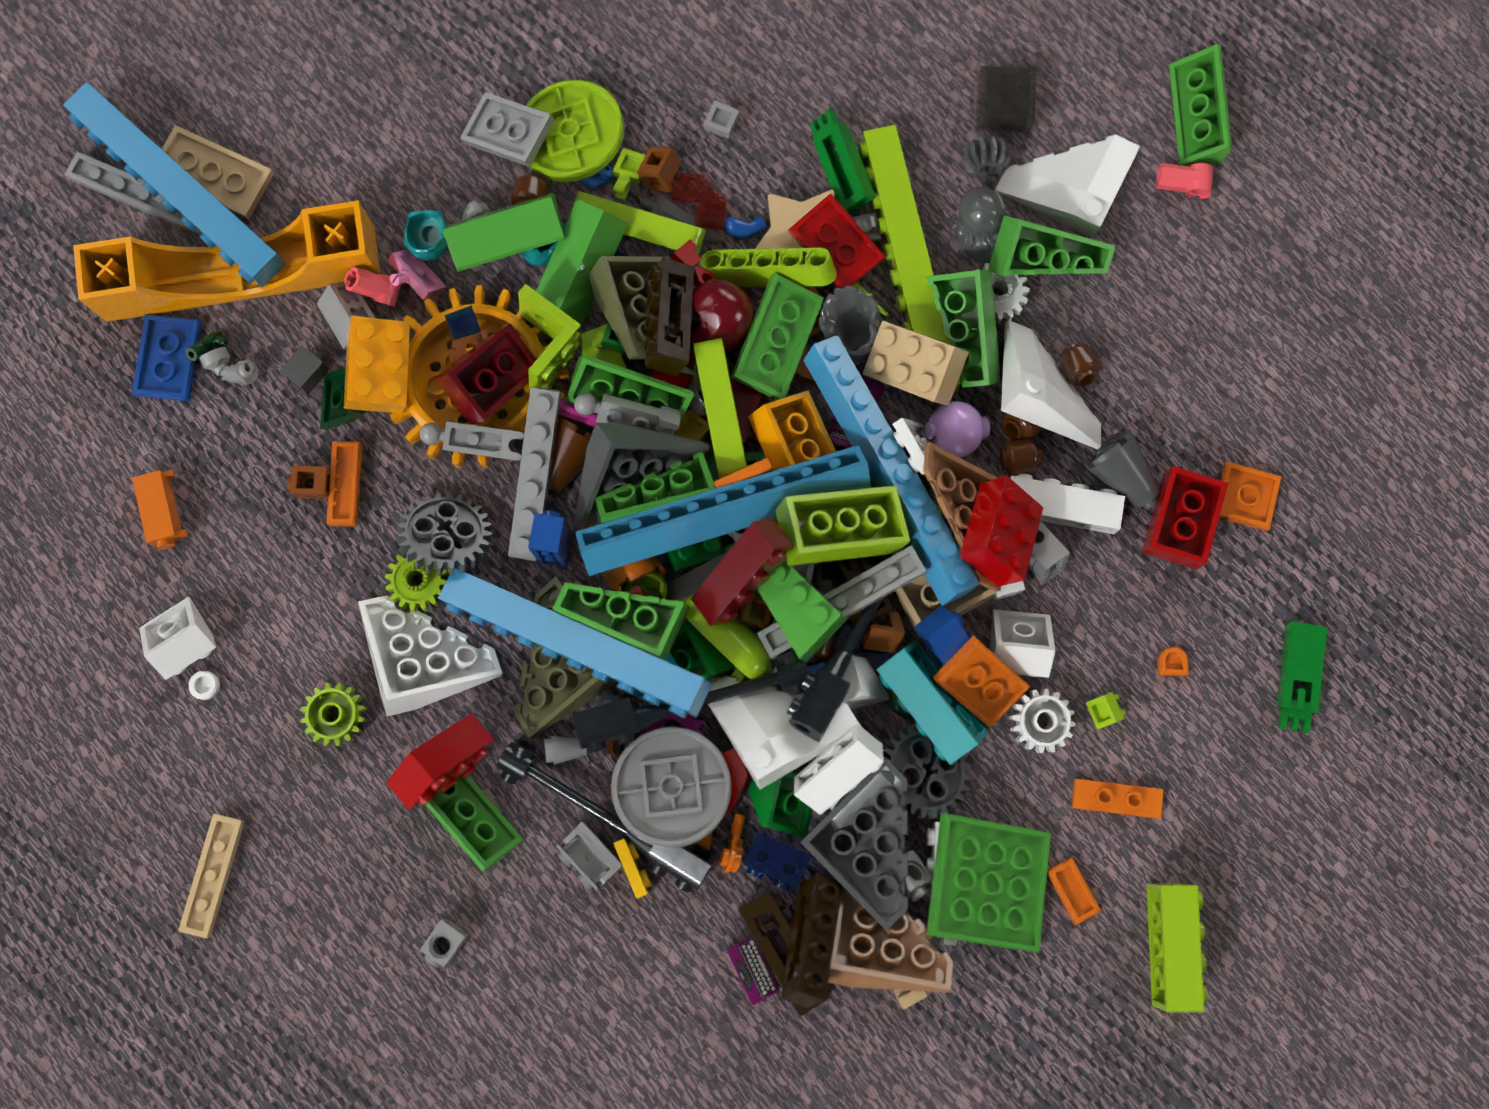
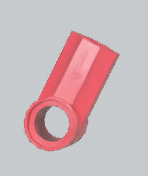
(1193, 179)
(372, 285)

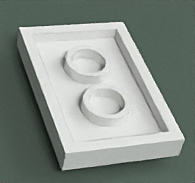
(912, 436)

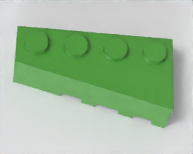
(1039, 249)
(970, 322)
(675, 484)
(800, 610)
(634, 619)

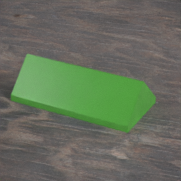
(1201, 108)
(504, 232)
(588, 236)
(603, 378)
(475, 823)

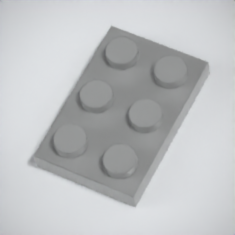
(507, 129)

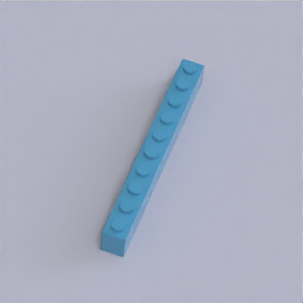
(174, 184)
(889, 466)
(716, 511)
(576, 642)

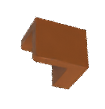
(885, 636)

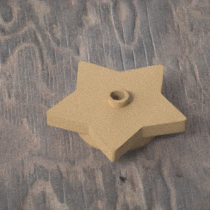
(783, 215)

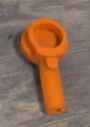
(731, 857)

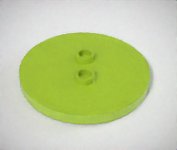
(584, 132)

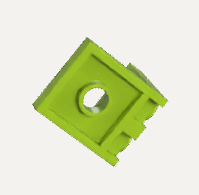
(557, 326)

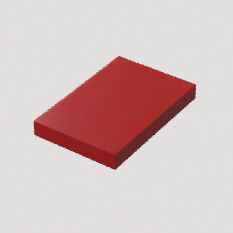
(835, 230)

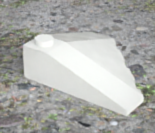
(1072, 185)
(1040, 392)
(419, 662)
(764, 736)

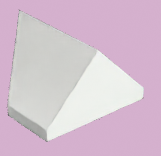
(865, 684)

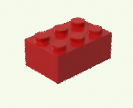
(1185, 518)
(1001, 531)
(440, 762)

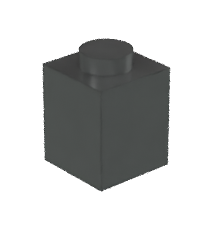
(305, 369)

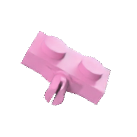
(416, 274)

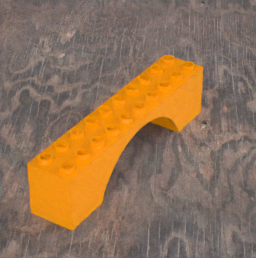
(141, 277)

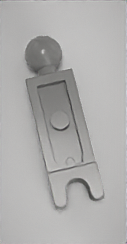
(627, 412)
(473, 439)

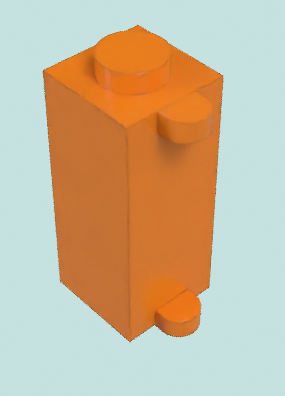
(158, 509)

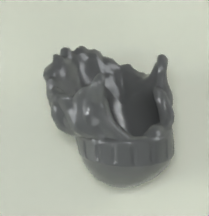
(979, 223)
(852, 318)

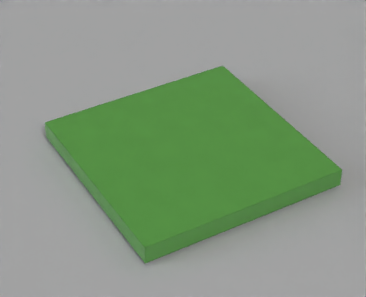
(989, 883)

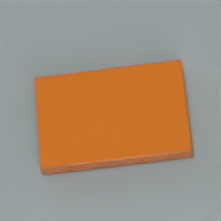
(981, 681)

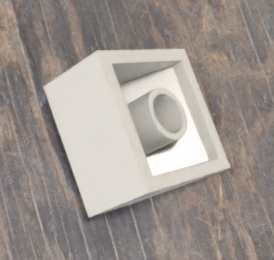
(176, 639)
(1023, 641)

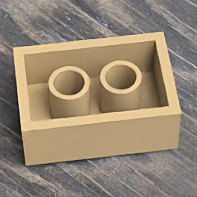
(915, 363)

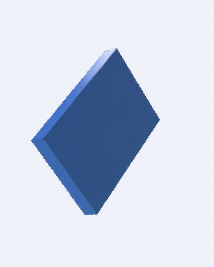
(161, 362)

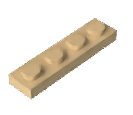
(211, 876)

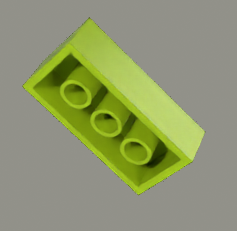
(843, 525)
(1176, 947)

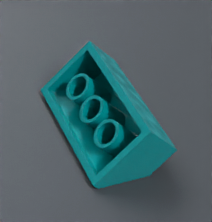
(937, 712)

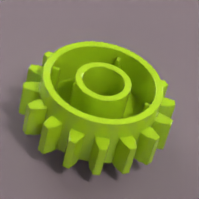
(414, 596)
(319, 708)

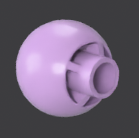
(957, 428)

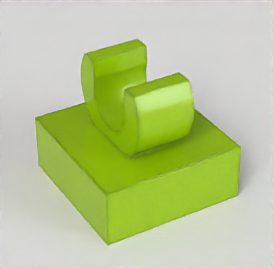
(1105, 710)

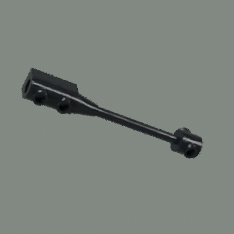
(827, 688)
(623, 720)
(686, 863)

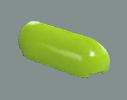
(735, 642)

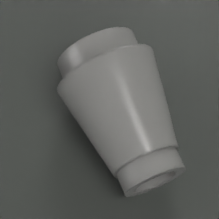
(562, 749)

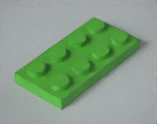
(777, 337)

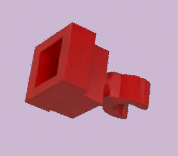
(687, 255)

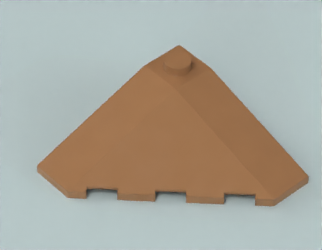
(956, 490)
(886, 959)

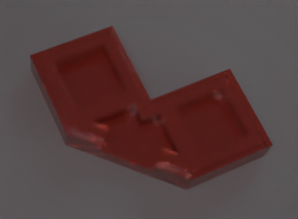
(696, 189)

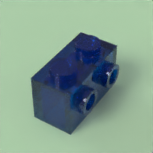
(777, 861)

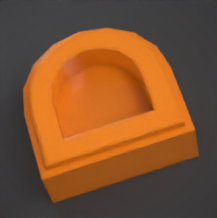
(1173, 662)

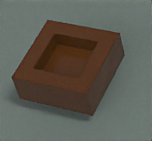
(755, 613)

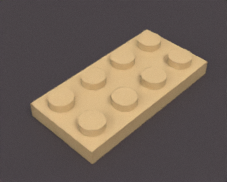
(223, 173)

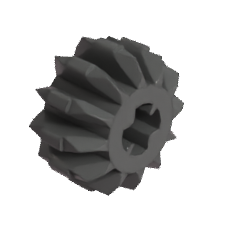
(987, 156)

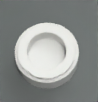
(204, 685)

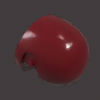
(724, 314)

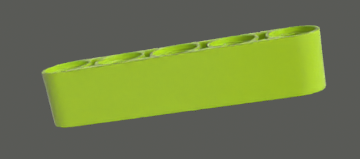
(647, 225)
(756, 266)
(720, 406)

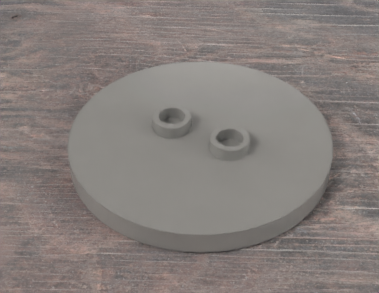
(671, 787)

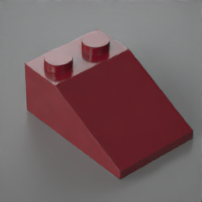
(488, 374)

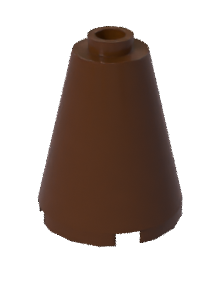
(568, 453)

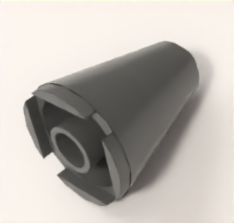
(1125, 470)

